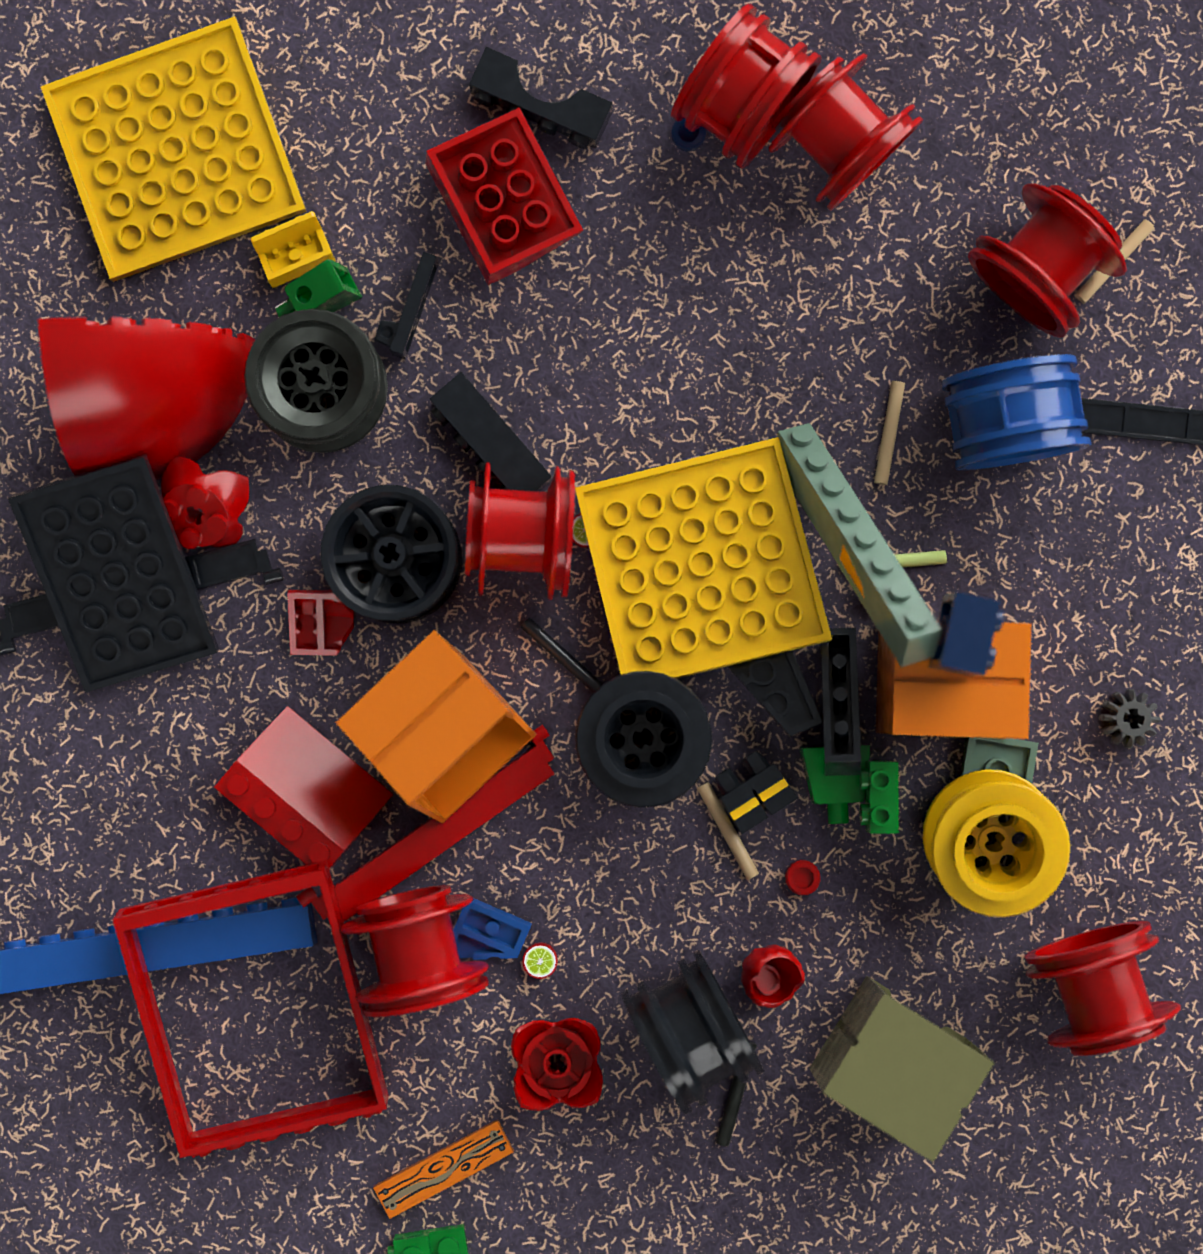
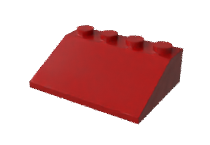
(502, 195)
(303, 790)

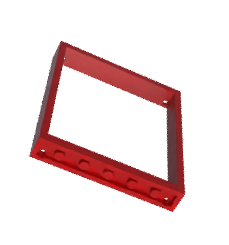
(268, 1126)

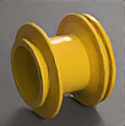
(1037, 861)

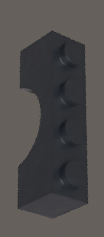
(579, 117)

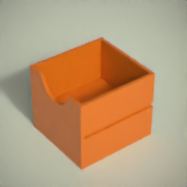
(954, 704)
(436, 728)

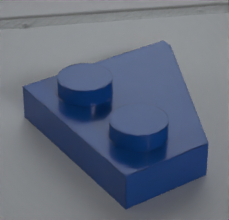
(489, 932)

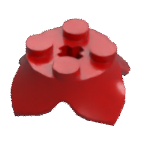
(219, 495)
(538, 1084)

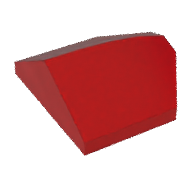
(317, 622)

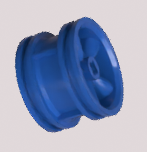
(1016, 412)

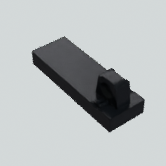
(400, 335)

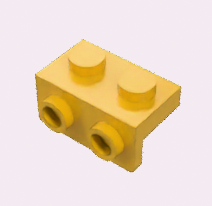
(292, 248)

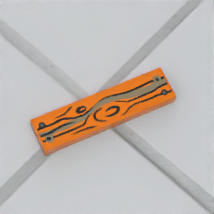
(443, 1169)

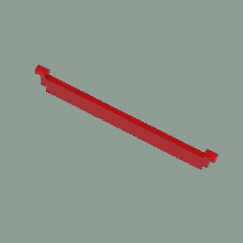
(433, 837)

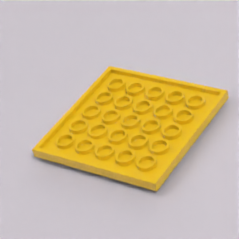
(173, 149)
(703, 562)

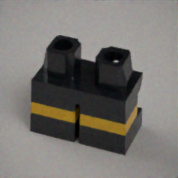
(741, 801)

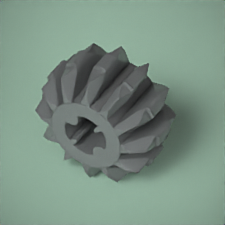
(1136, 707)

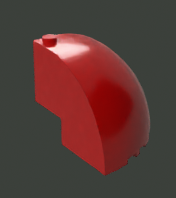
(140, 388)

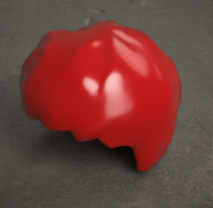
(771, 975)

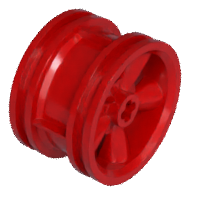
(744, 85)

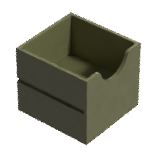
(899, 1069)

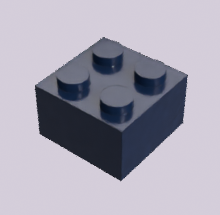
(967, 634)

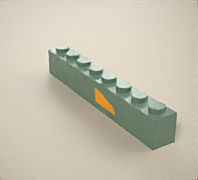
(859, 548)

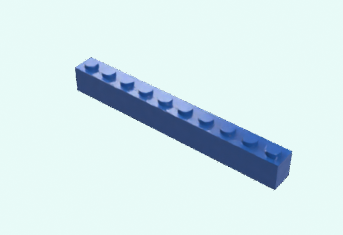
(163, 945)

